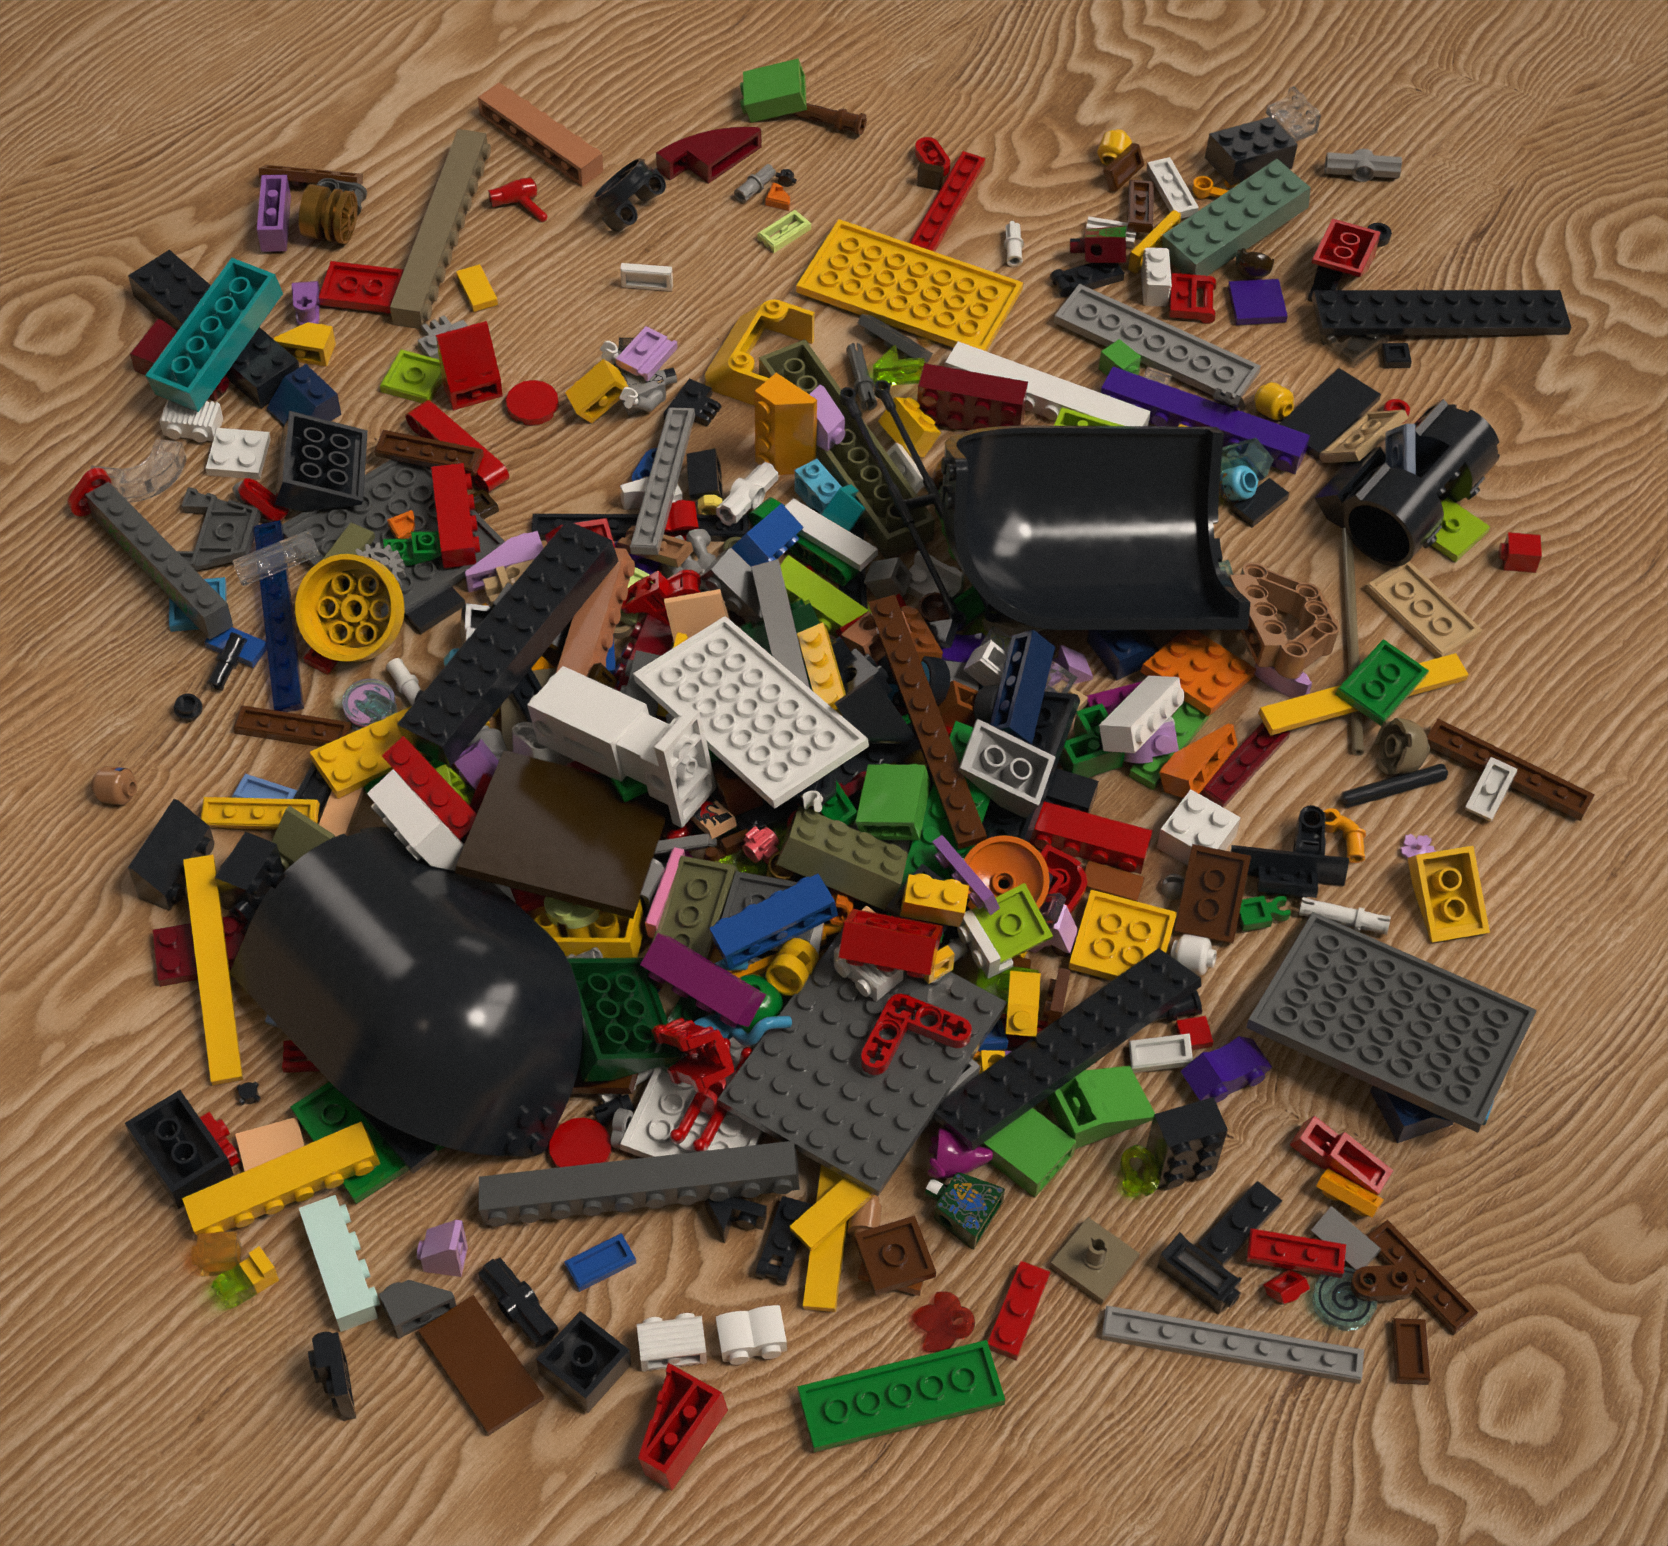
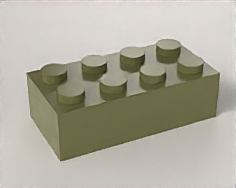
(843, 857)

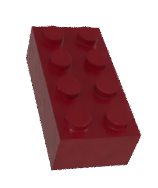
(970, 398)

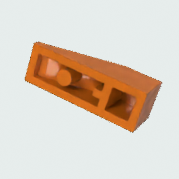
(1198, 762)

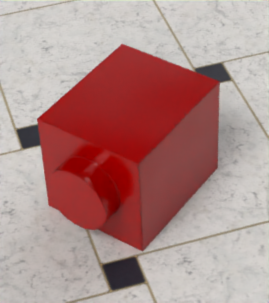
(1521, 552)

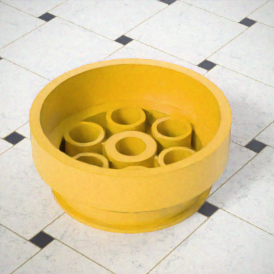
(324, 585)

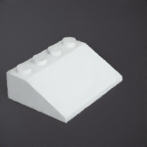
(415, 822)

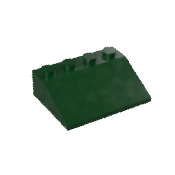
(618, 1017)

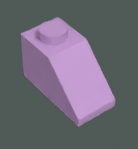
(829, 420)
(444, 1249)

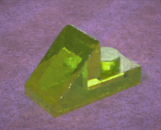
(897, 370)

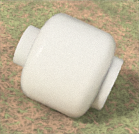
(1194, 953)

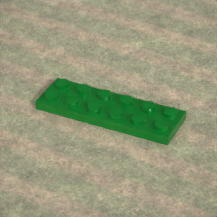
(900, 1395)

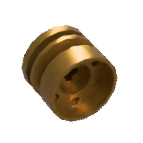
(328, 214)

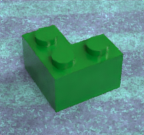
(1085, 752)

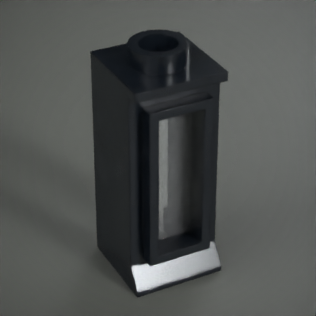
(1199, 1274)

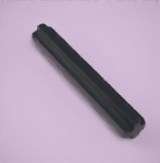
(1394, 785)

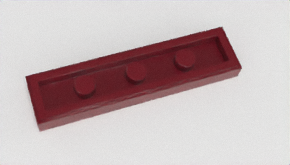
(1243, 765)

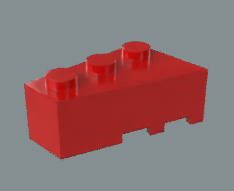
(680, 1426)

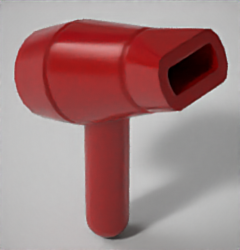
(518, 192)

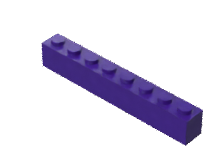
(1177, 407)

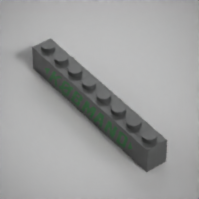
(159, 560)

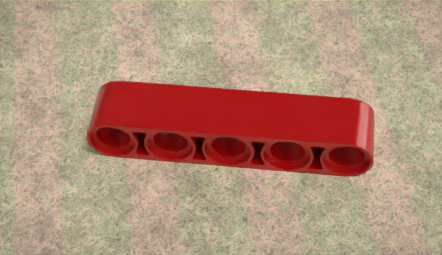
(433, 423)

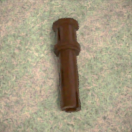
(840, 119)

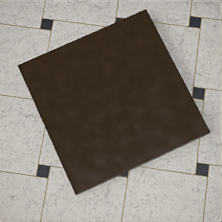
(563, 835)

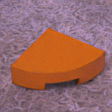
(778, 197)
(402, 525)

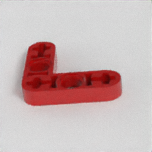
(902, 1022)

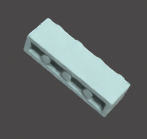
(338, 1262)

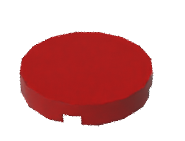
(532, 402)
(580, 1143)

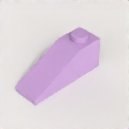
(513, 551)

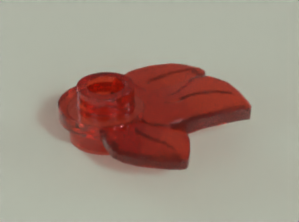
(939, 1320)

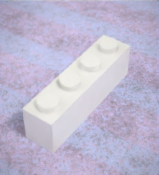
(1141, 714)

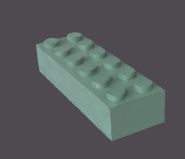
(1237, 220)

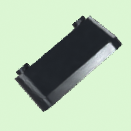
(871, 709)

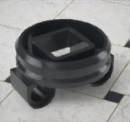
(614, 194)

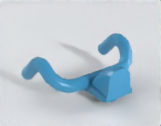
(738, 1033)

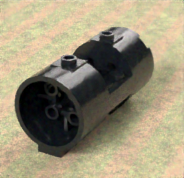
(1401, 512)

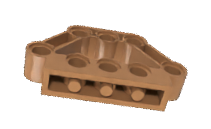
(1266, 634)

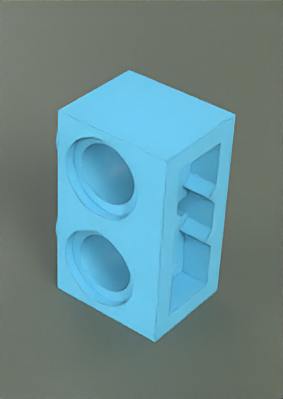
(815, 485)

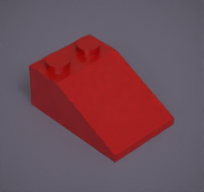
(1347, 248)

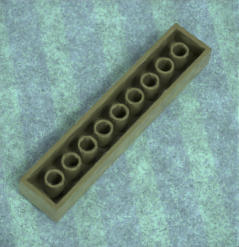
(851, 459)

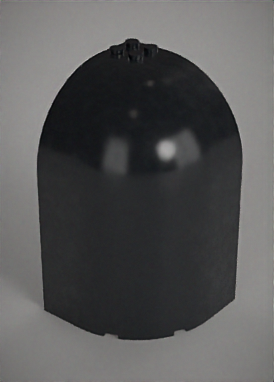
(1092, 525)
(419, 994)

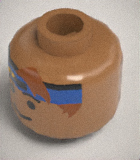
(114, 785)

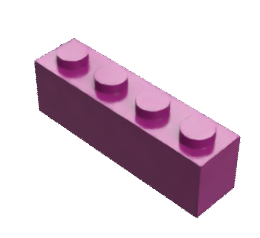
(702, 980)

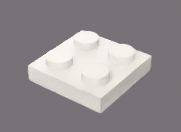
(238, 453)

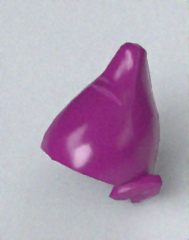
(954, 1156)

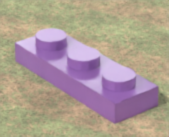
(980, 894)

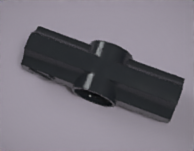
(518, 1302)

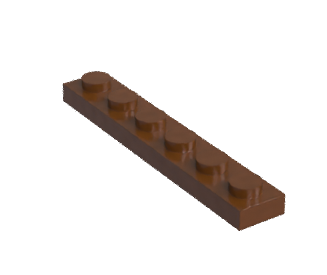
(1528, 779)

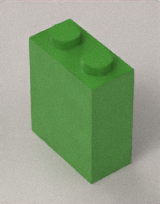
(773, 90)
(894, 801)
(1031, 1151)

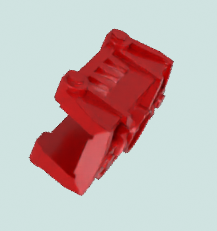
(706, 1049)

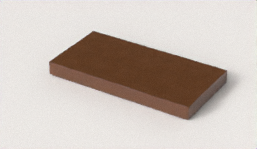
(481, 1365)

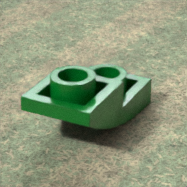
(418, 549)

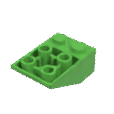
(1100, 1104)

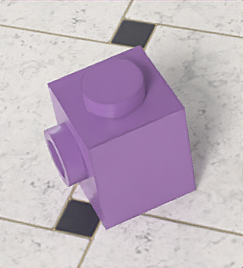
(476, 761)

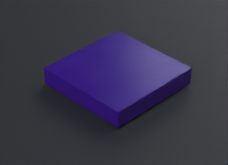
(1257, 301)

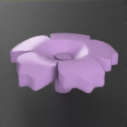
(1416, 846)

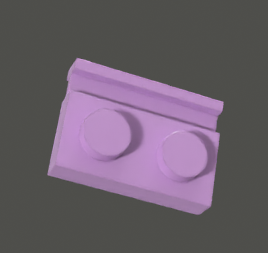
(646, 353)

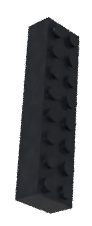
(174, 290)

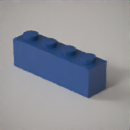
(773, 921)

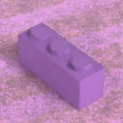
(274, 213)

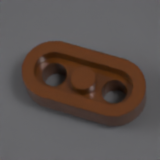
(1385, 1283)

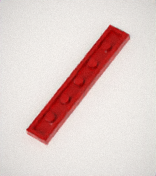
(948, 201)

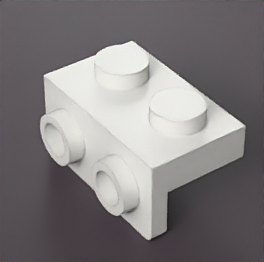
(981, 947)

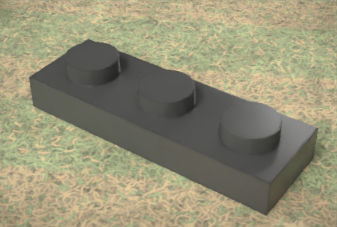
(876, 328)

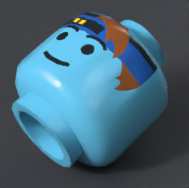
(1237, 483)

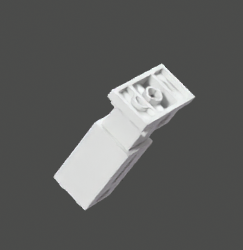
(623, 740)

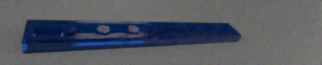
(279, 628)

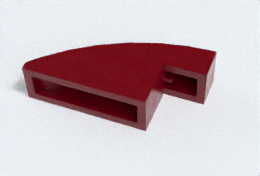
(709, 152)

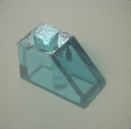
(1250, 454)

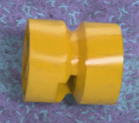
(792, 966)

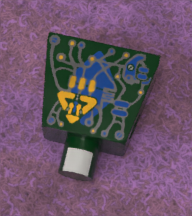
(965, 1206)

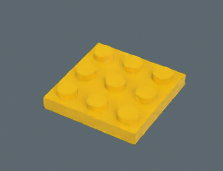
(1118, 935)

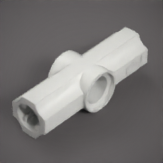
(747, 493)

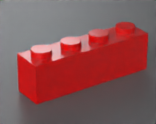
(454, 516)
(431, 787)
(1092, 837)

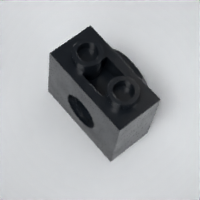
(857, 668)

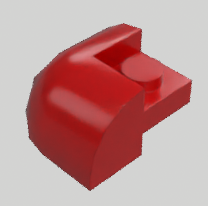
(1067, 876)

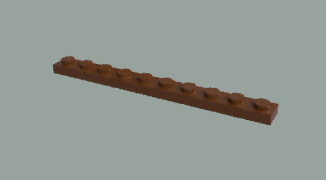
(927, 722)

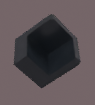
(1325, 280)

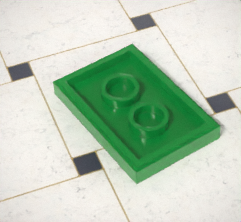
(1382, 682)

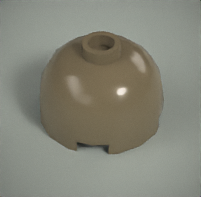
(1402, 746)

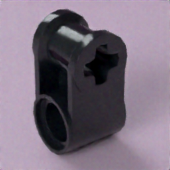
(1310, 837)

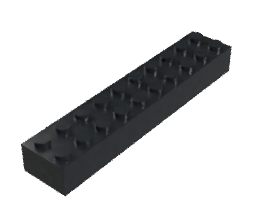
(508, 643)

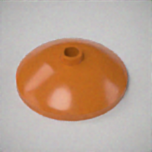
(1009, 860)

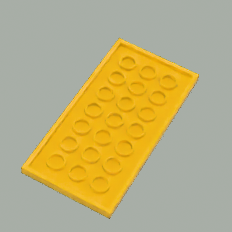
(909, 287)

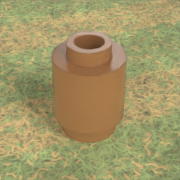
(866, 1217)

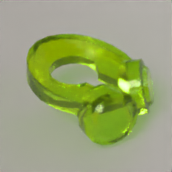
(1132, 1183)

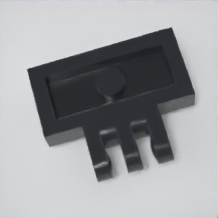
(696, 396)

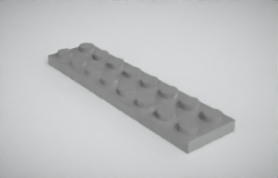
(1156, 342)

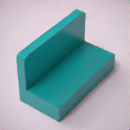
(844, 508)

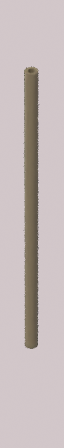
(1352, 634)

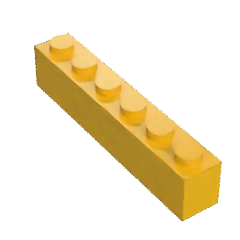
(282, 1181)

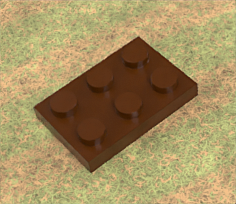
(1212, 893)

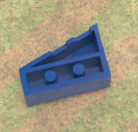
(769, 537)

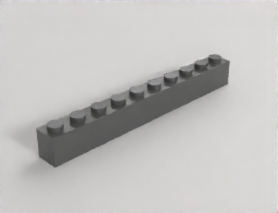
(638, 1183)

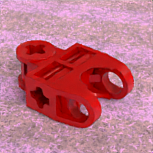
(650, 597)

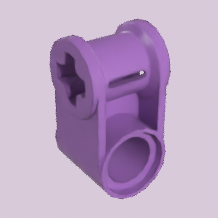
(306, 301)

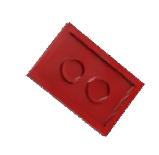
(359, 286)

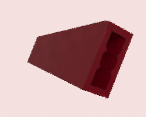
(152, 346)

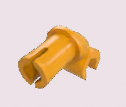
(1351, 832)

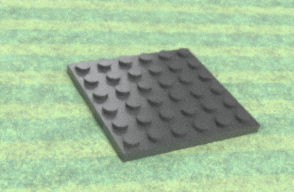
(388, 493)

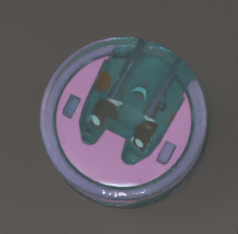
(368, 702)

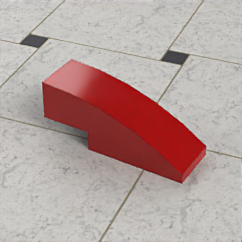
(1341, 1155)

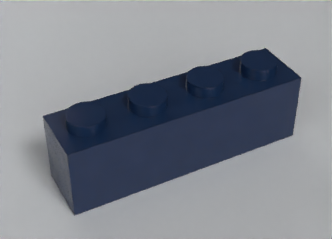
(1023, 685)

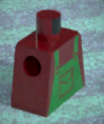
(1111, 242)

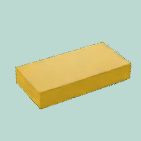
(477, 288)

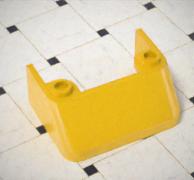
(733, 366)

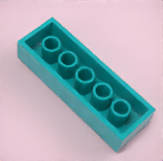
(214, 334)

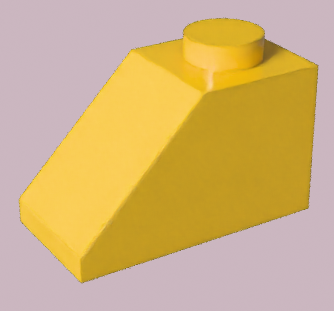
(309, 343)
(1023, 1003)

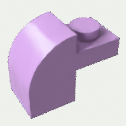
(1160, 743)

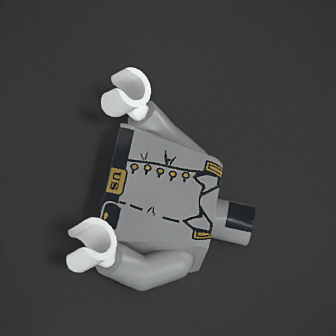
(640, 394)

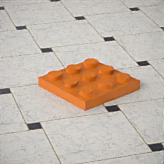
(1204, 669)

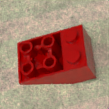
(468, 366)

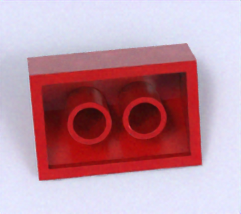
(890, 943)

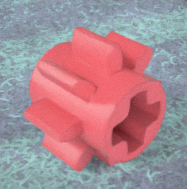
(760, 844)

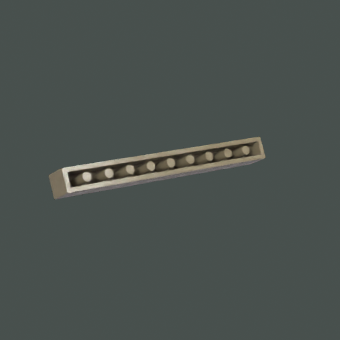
(440, 229)

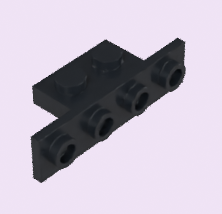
(1293, 871)

